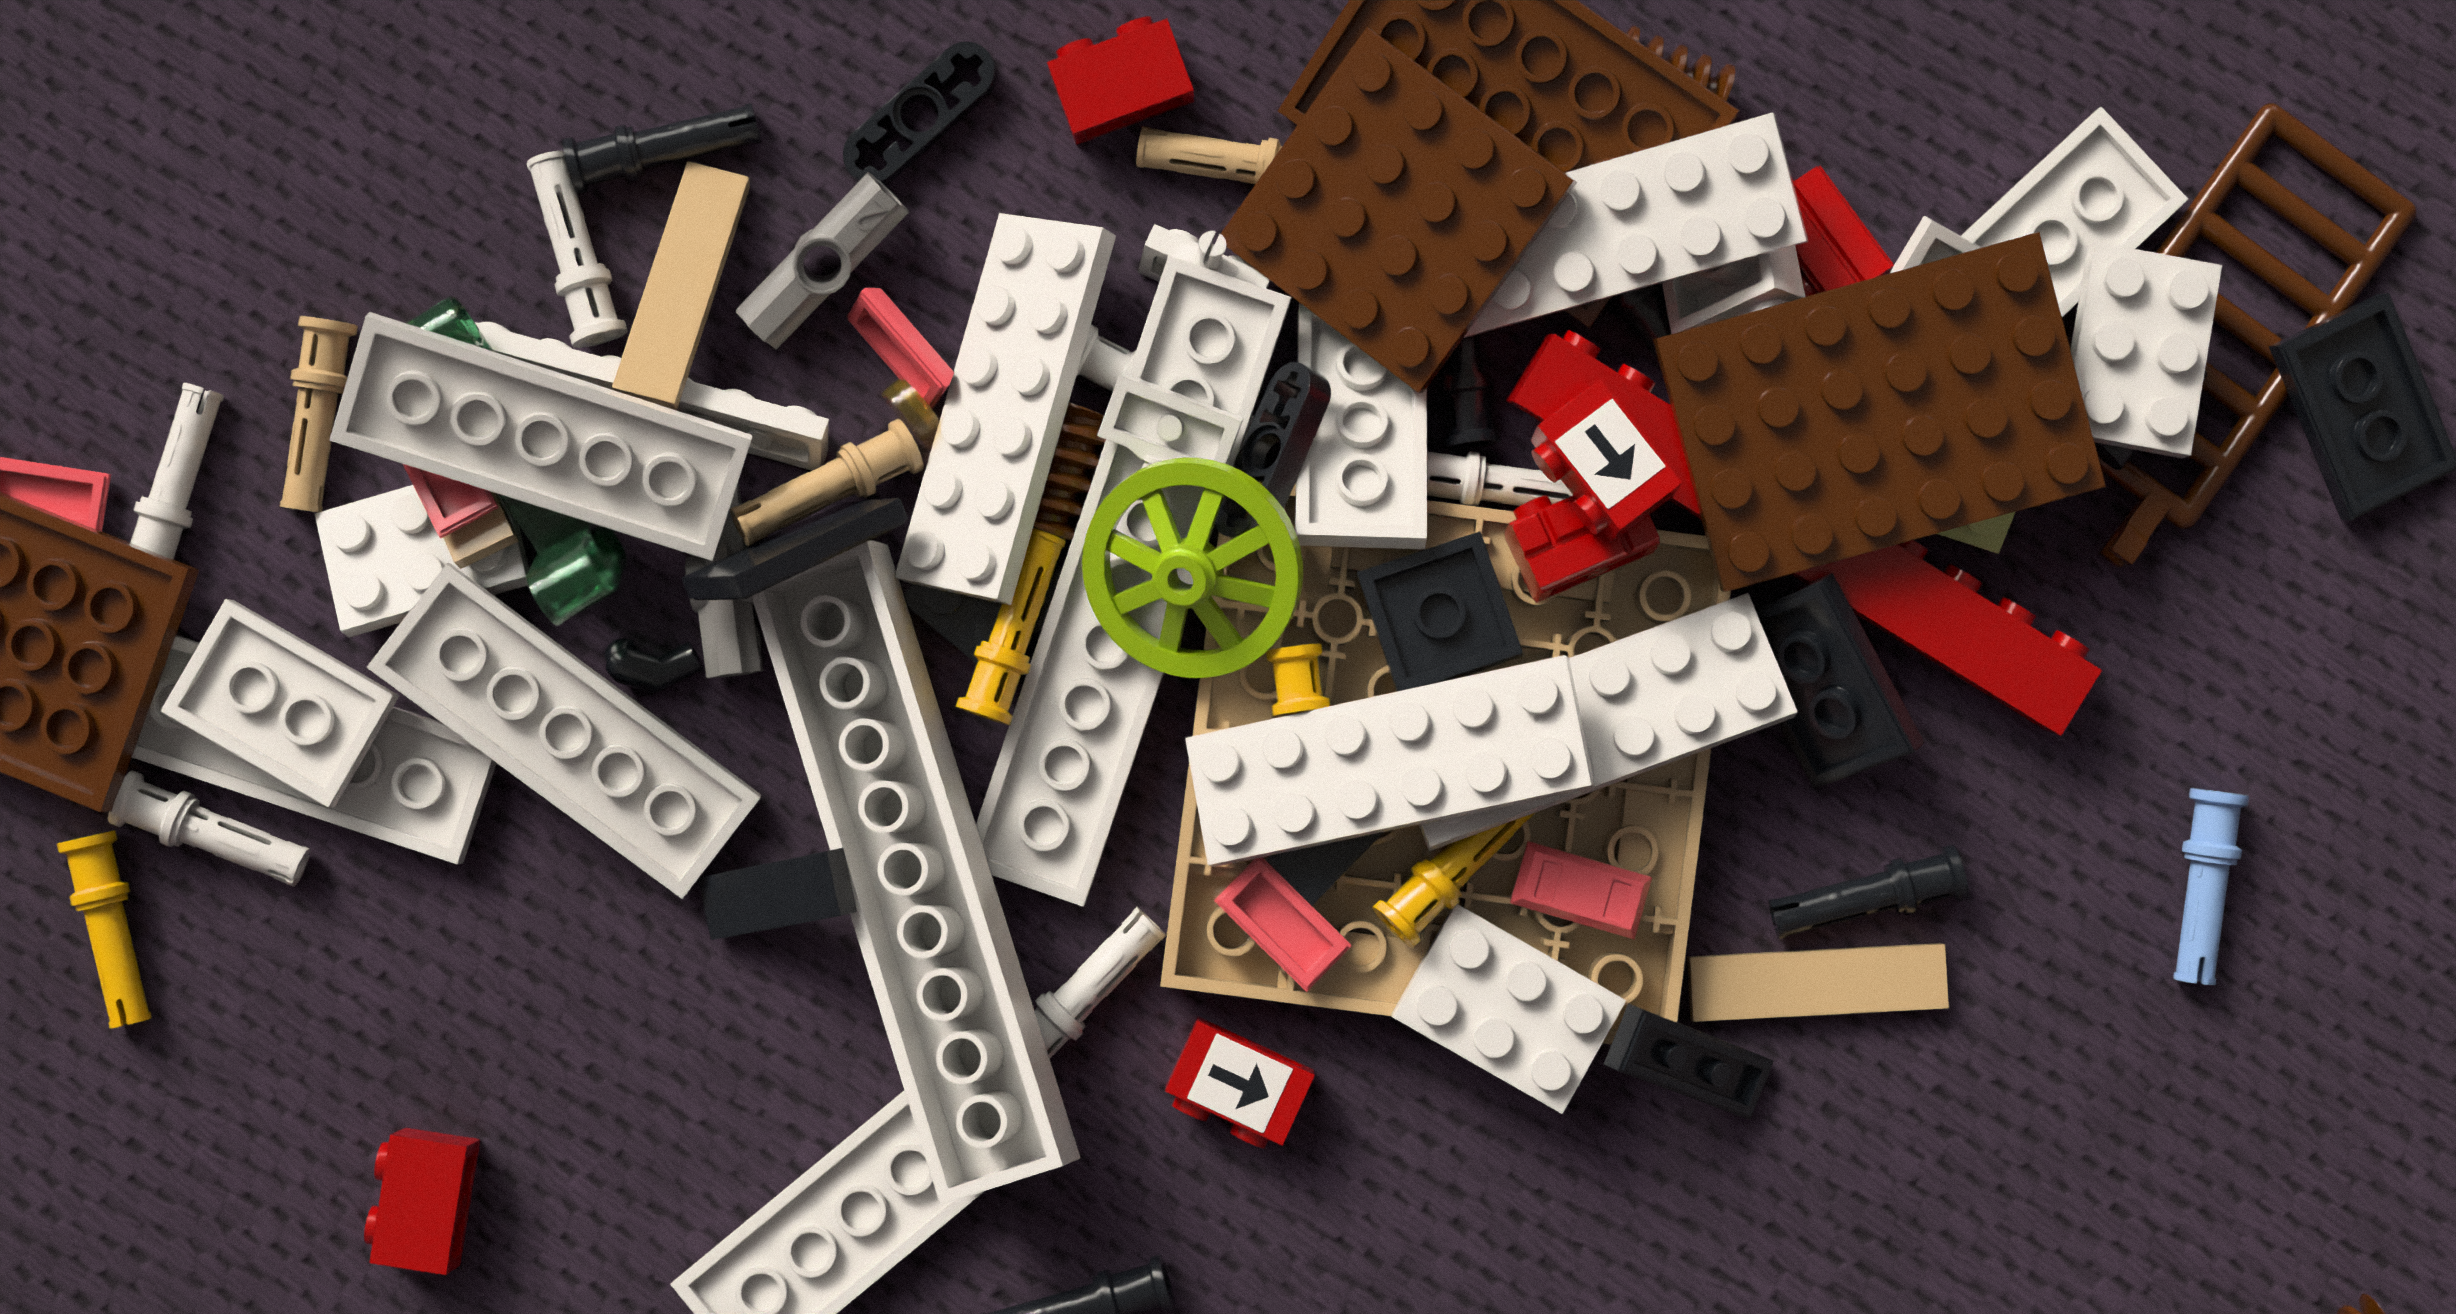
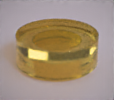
(911, 409)

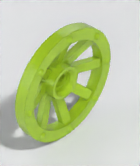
(1200, 559)

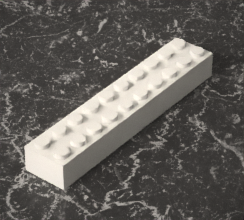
(916, 874)

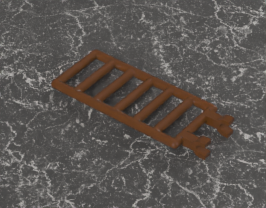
(2201, 219)

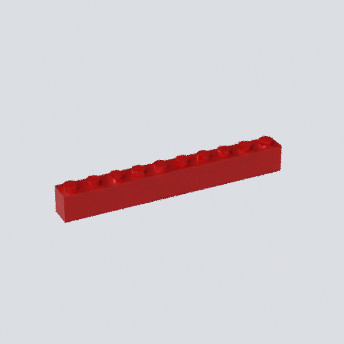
(1887, 587)

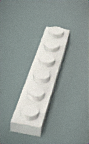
(777, 432)

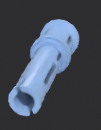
(2210, 853)

